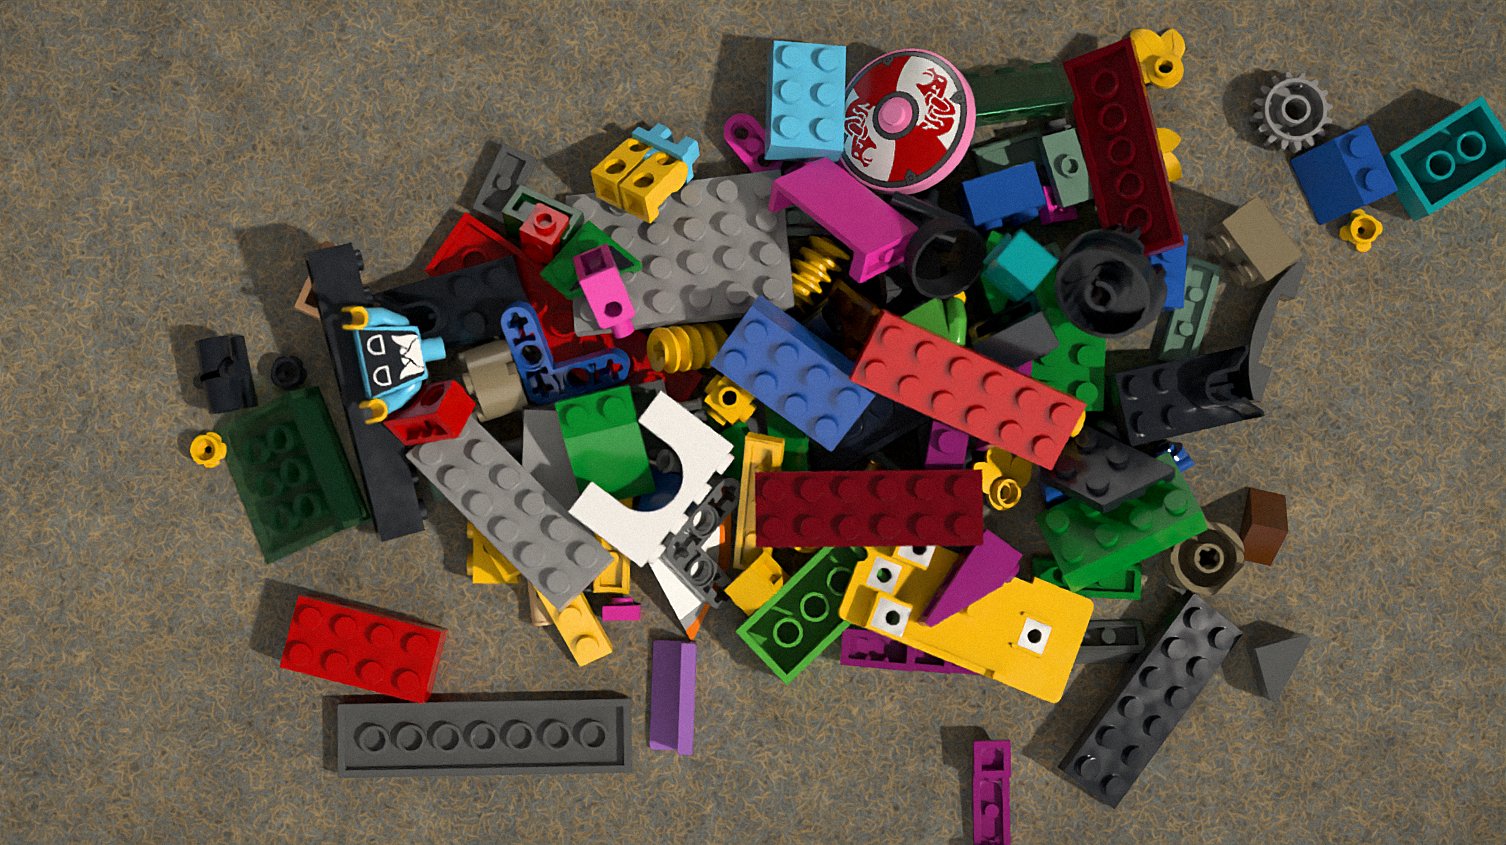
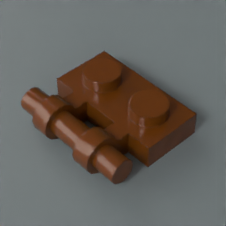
(857, 315)

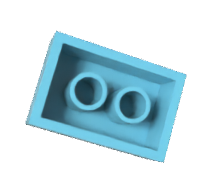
(805, 102)

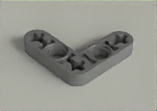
(690, 548)

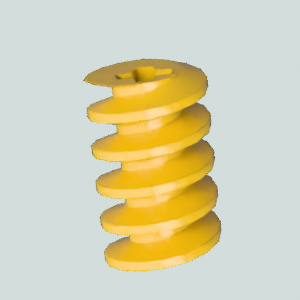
(814, 269)
(685, 346)

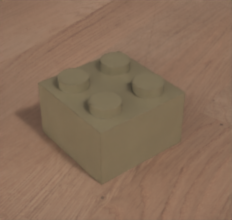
(1252, 244)

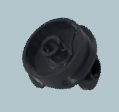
(1116, 262)

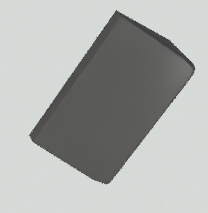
(1111, 642)

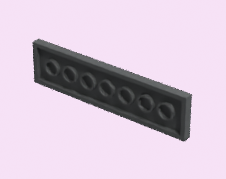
(484, 737)

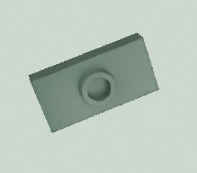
(1066, 168)

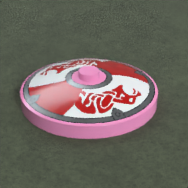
(906, 121)

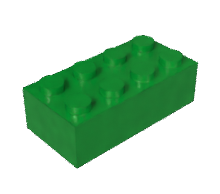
(1078, 361)
(1099, 544)

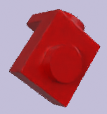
(542, 232)

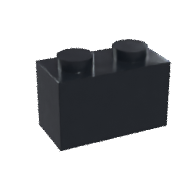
(1015, 334)

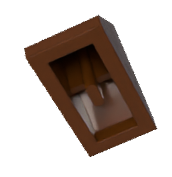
(1263, 526)

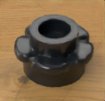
(279, 369)

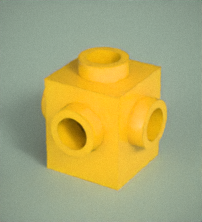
(740, 410)

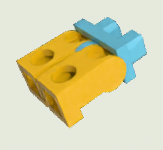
(645, 171)

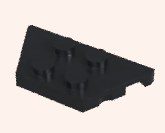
(1103, 471)

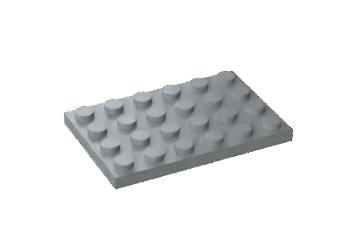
(701, 254)

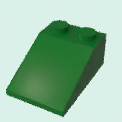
(606, 442)

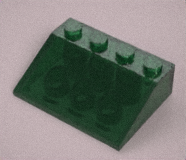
(293, 474)

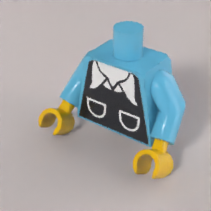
(390, 358)

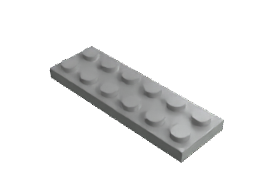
(513, 512)

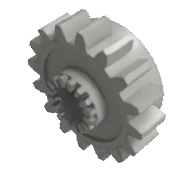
(1304, 98)

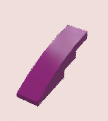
(874, 650)

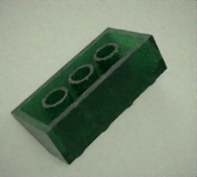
(1020, 95)

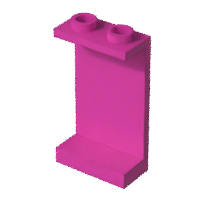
(849, 213)

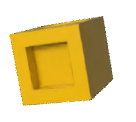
(757, 584)

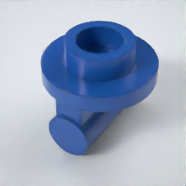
(1178, 453)

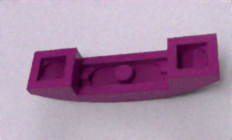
(991, 792)

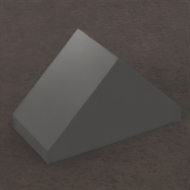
(1275, 662)

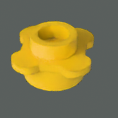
(1371, 228)

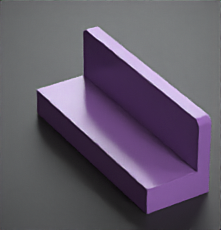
(673, 696)

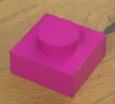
(1051, 214)
(621, 610)

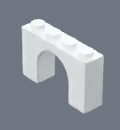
(641, 533)

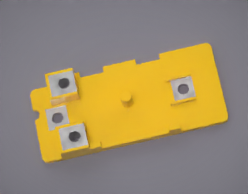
(983, 636)

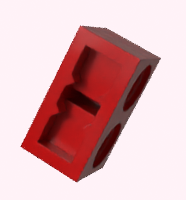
(432, 414)

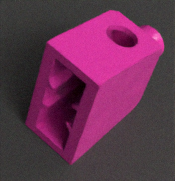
(605, 290)

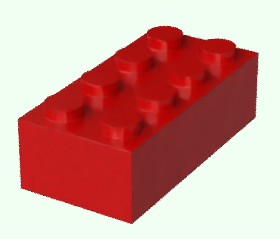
(363, 648)

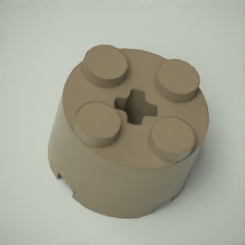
(493, 380)
(1224, 560)

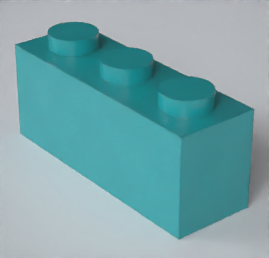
(1017, 265)

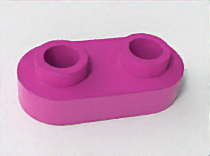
(750, 148)

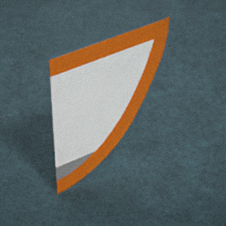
(684, 601)

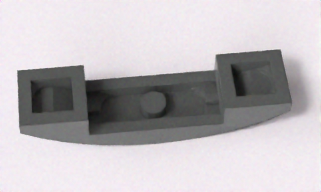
(1283, 288)

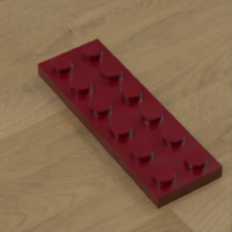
(1123, 145)
(869, 508)

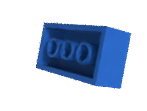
(793, 373)

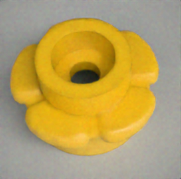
(199, 447)

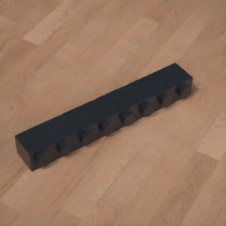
(378, 452)

